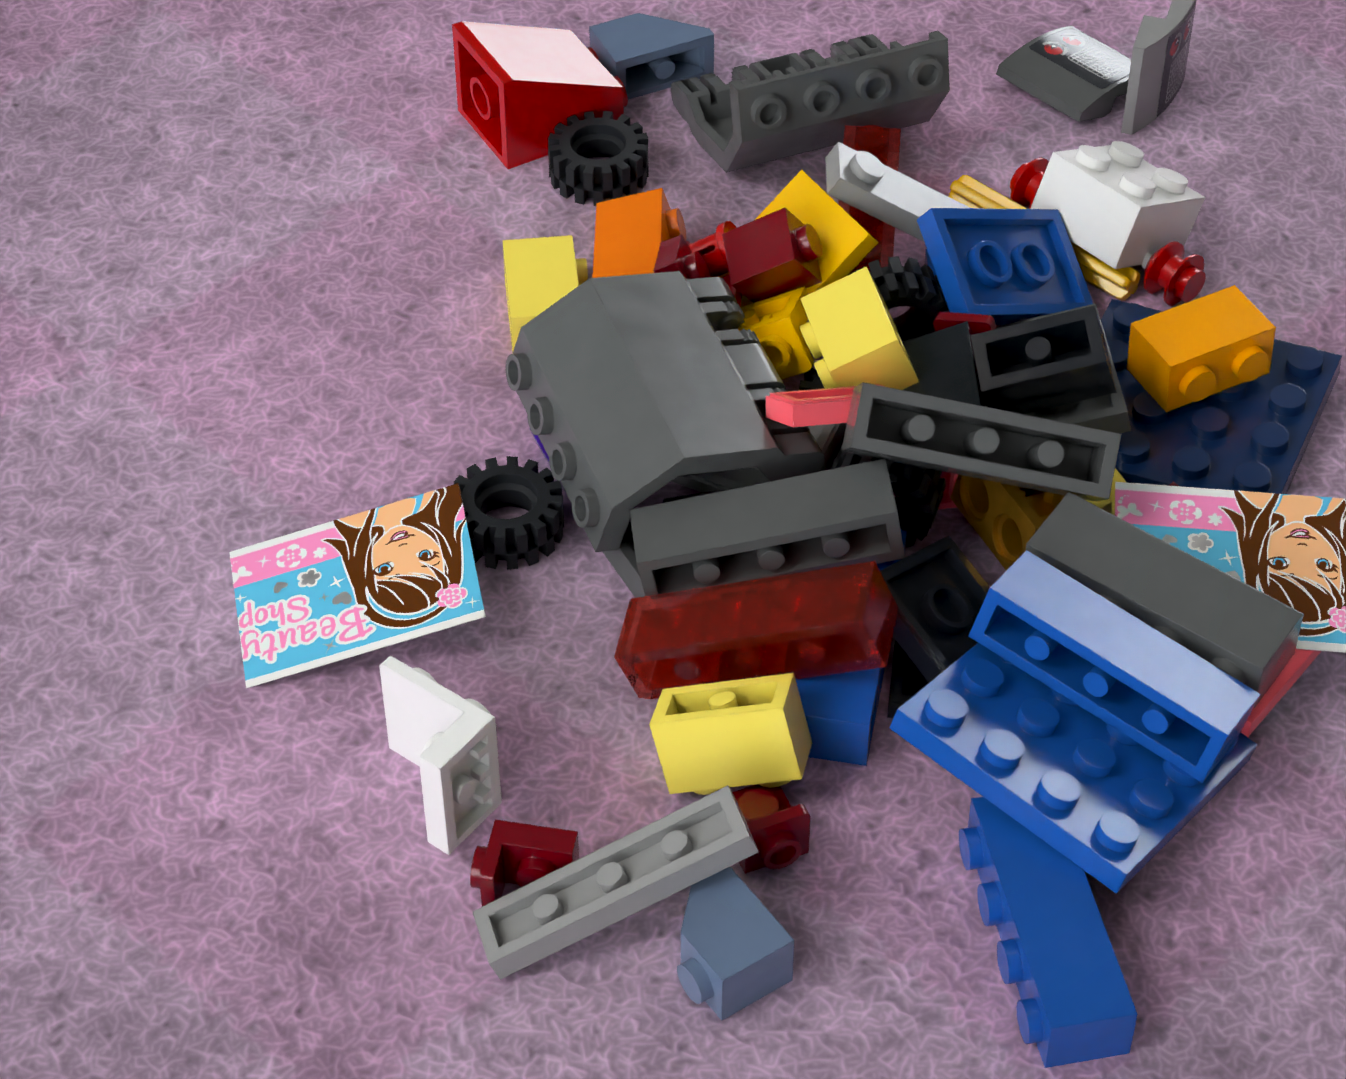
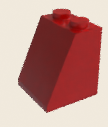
(526, 81)

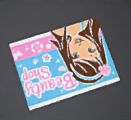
(1267, 540)
(355, 585)

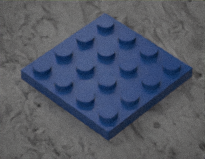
(1057, 765)

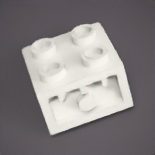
(450, 743)

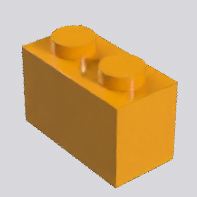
(1200, 348)

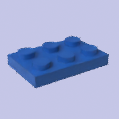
(1004, 262)

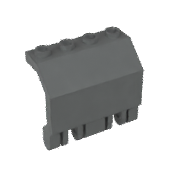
(807, 100)
(648, 386)

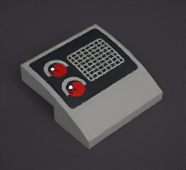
(1157, 65)

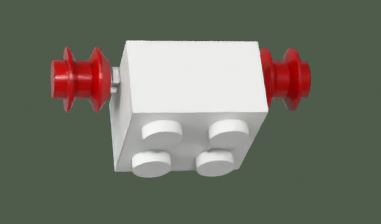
(1120, 212)

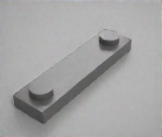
(881, 191)
(614, 882)

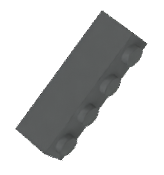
(981, 442)
(769, 529)
(1171, 591)

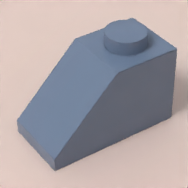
(652, 51)
(731, 946)

